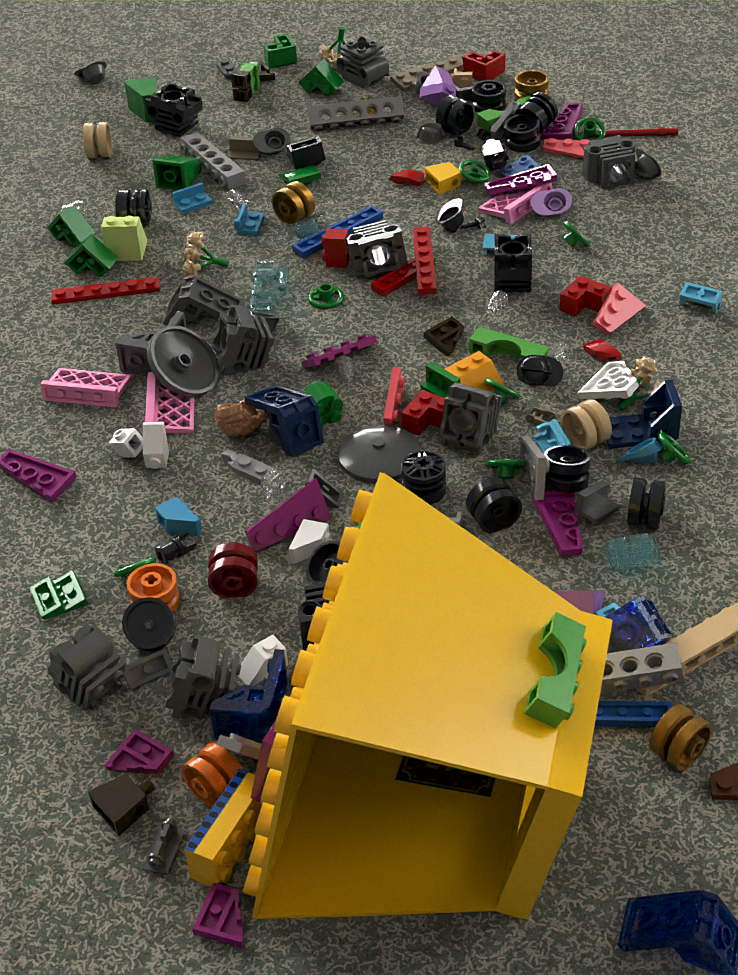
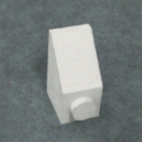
(155, 445)
(307, 539)
(255, 663)

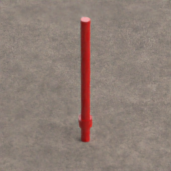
(660, 131)

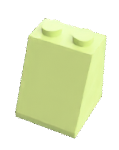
(124, 237)

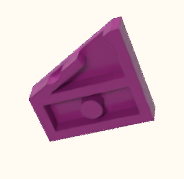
(140, 755)
(221, 916)

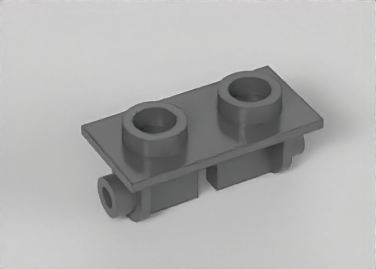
(164, 848)

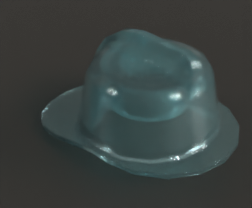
(307, 226)

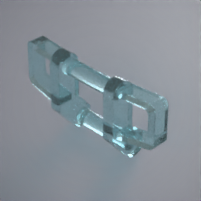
(278, 275)

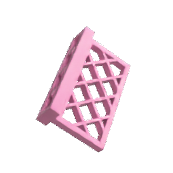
(514, 204)
(78, 392)
(155, 404)

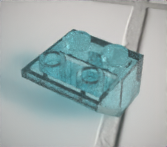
(631, 553)

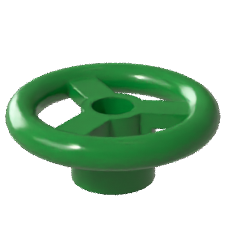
(589, 129)
(473, 175)
(573, 235)
(325, 292)
(501, 390)
(672, 449)
(505, 466)
(129, 569)

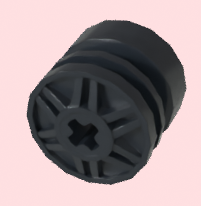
(542, 107)
(136, 206)
(425, 475)

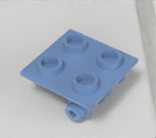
(522, 164)

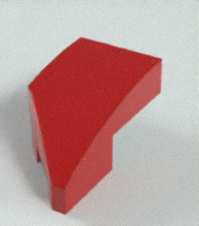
(410, 176)
(602, 349)

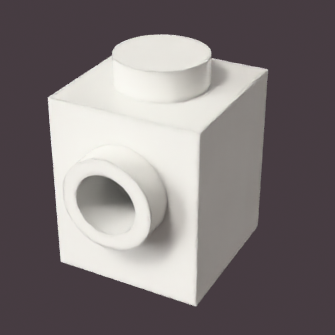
(127, 442)

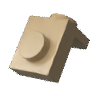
(462, 79)

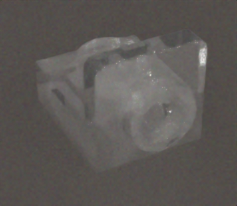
(559, 351)
(273, 483)

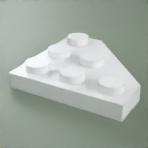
(610, 382)

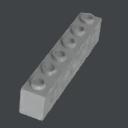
(361, 106)
(213, 161)
(642, 661)

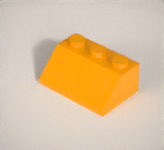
(474, 370)

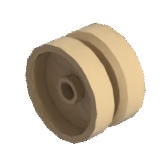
(97, 140)
(586, 424)

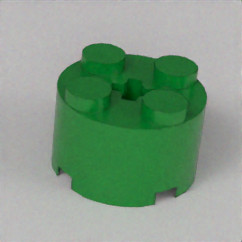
(328, 402)

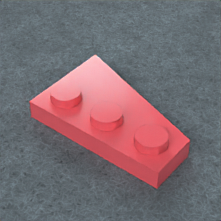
(565, 147)
(617, 309)
(394, 397)

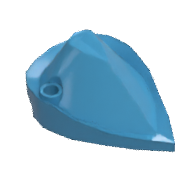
(643, 452)

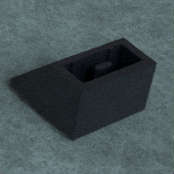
(306, 153)

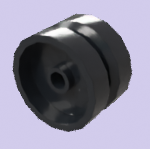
(488, 95)
(455, 115)
(522, 133)
(567, 468)
(649, 503)
(493, 505)
(321, 561)
(144, 611)

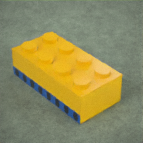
(224, 832)

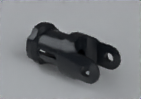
(173, 549)

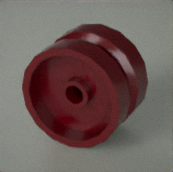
(232, 570)

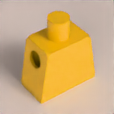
(443, 177)

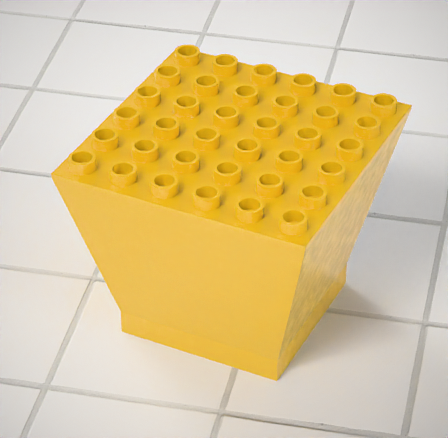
(435, 663)

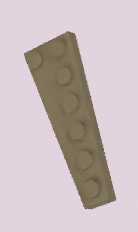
(407, 79)

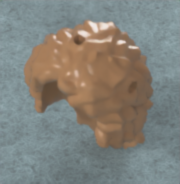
(239, 418)

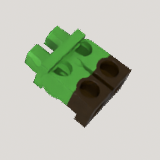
(245, 81)

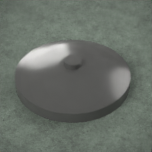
(182, 361)
(376, 450)

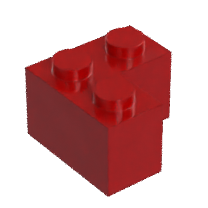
(484, 66)
(336, 248)
(583, 294)
(421, 411)

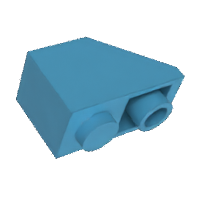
(177, 518)

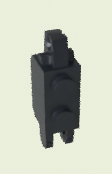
(494, 154)

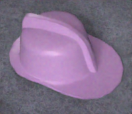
(551, 202)

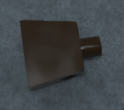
(121, 801)

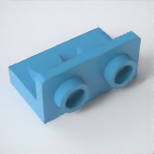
(191, 198)
(248, 222)

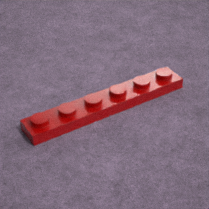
(424, 261)
(106, 290)

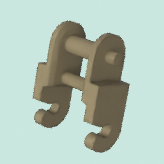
(542, 413)

